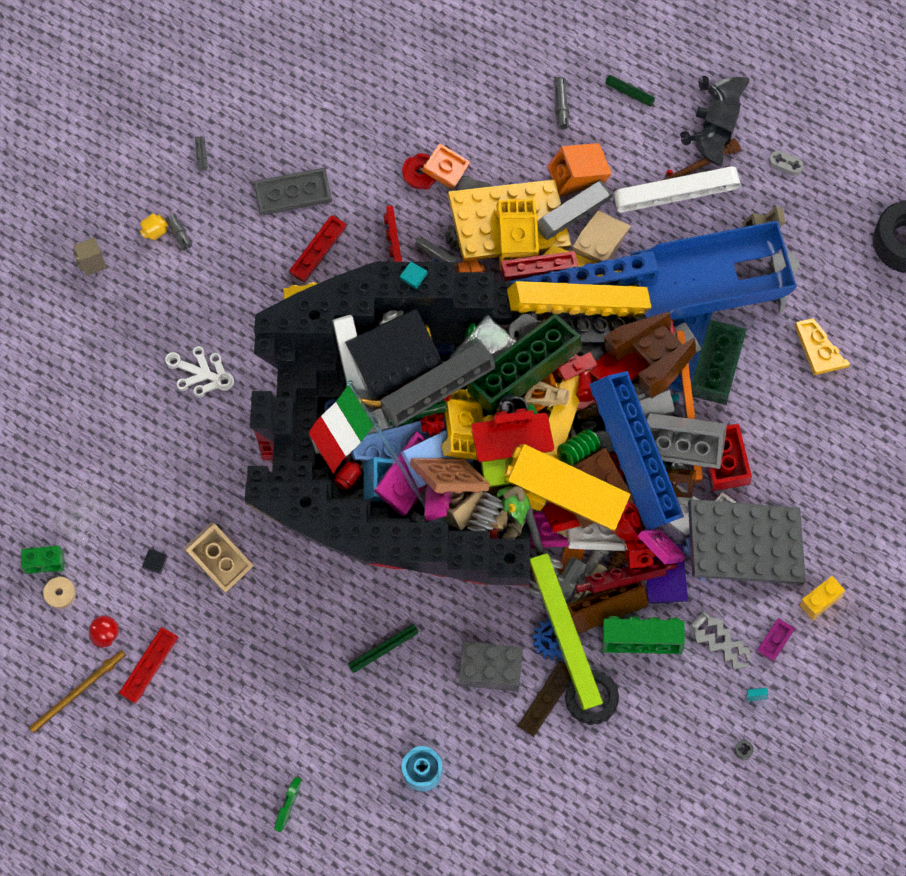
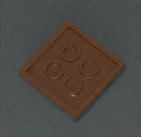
(602, 467)

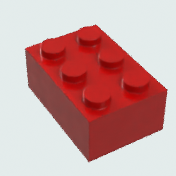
(734, 464)

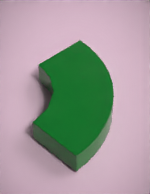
(284, 812)

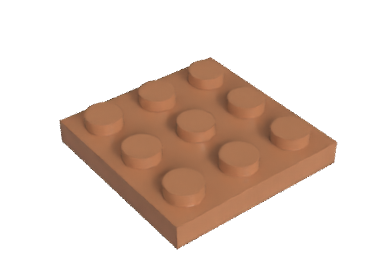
(449, 475)

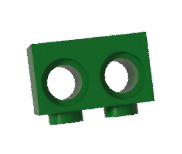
(42, 559)

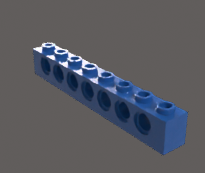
(629, 276)

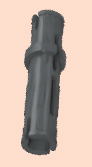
(561, 109)

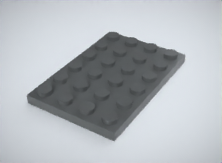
(746, 542)

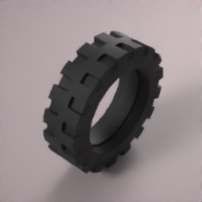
(599, 717)

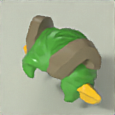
(515, 502)

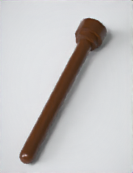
(731, 147)

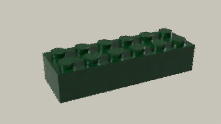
(526, 362)

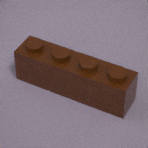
(612, 602)

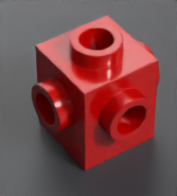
(638, 554)

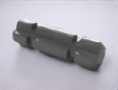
(201, 153)

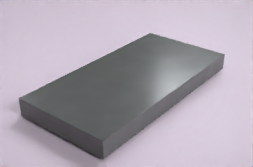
(292, 191)

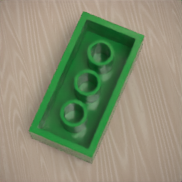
(643, 636)

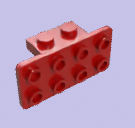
(505, 431)

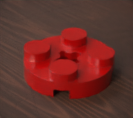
(411, 177)

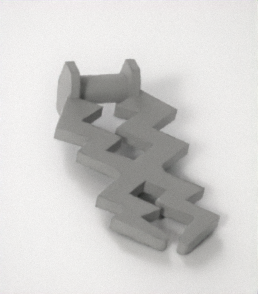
(725, 646)

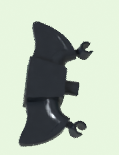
(719, 118)

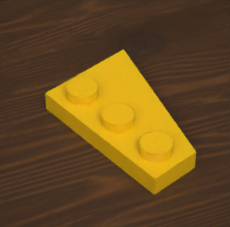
(818, 349)

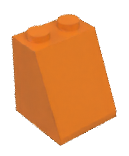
(578, 168)

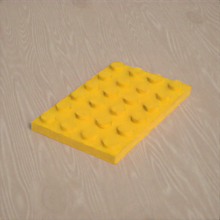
(477, 220)

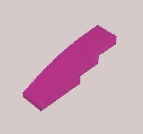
(436, 504)

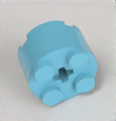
(433, 770)

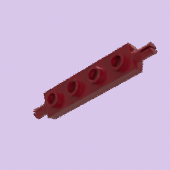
(623, 576)

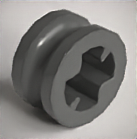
(748, 754)

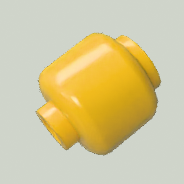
(153, 227)

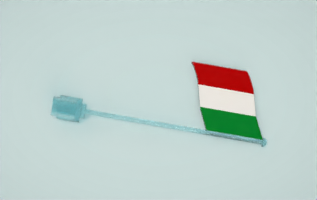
(345, 428)

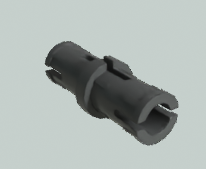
(178, 232)

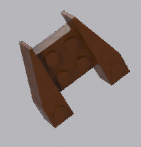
(654, 348)

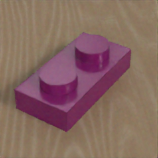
(775, 640)

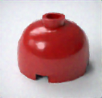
(629, 524)

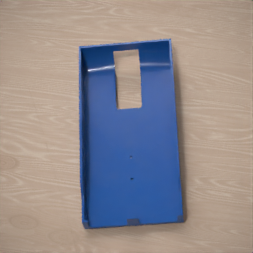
(710, 263)

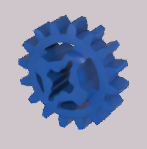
(545, 638)

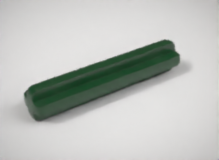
(630, 90)

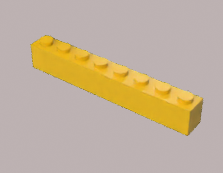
(578, 298)
(560, 423)

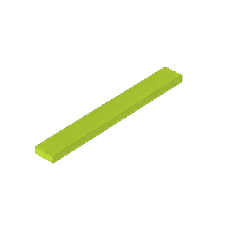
(565, 632)

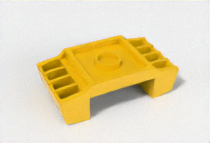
(517, 229)
(461, 414)

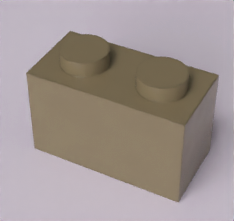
(89, 257)

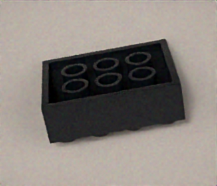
(393, 353)

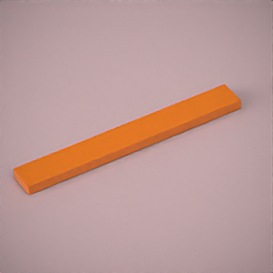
(688, 400)

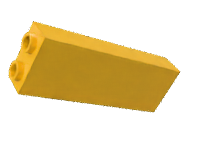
(566, 486)

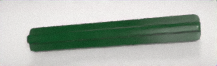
(383, 648)

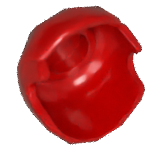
(103, 631)

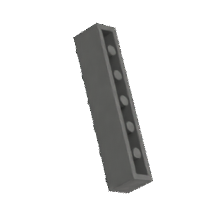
(437, 384)

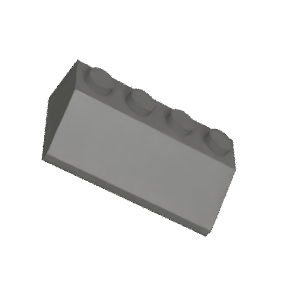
(688, 440)

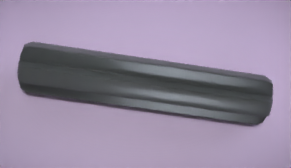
(434, 251)

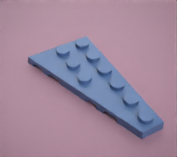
(397, 437)

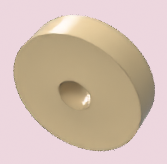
(55, 585)

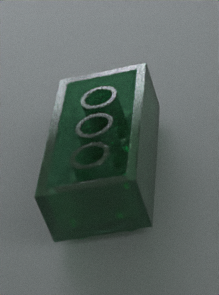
(718, 362)

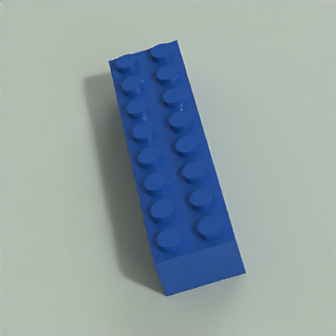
(636, 450)

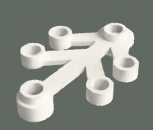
(201, 373)

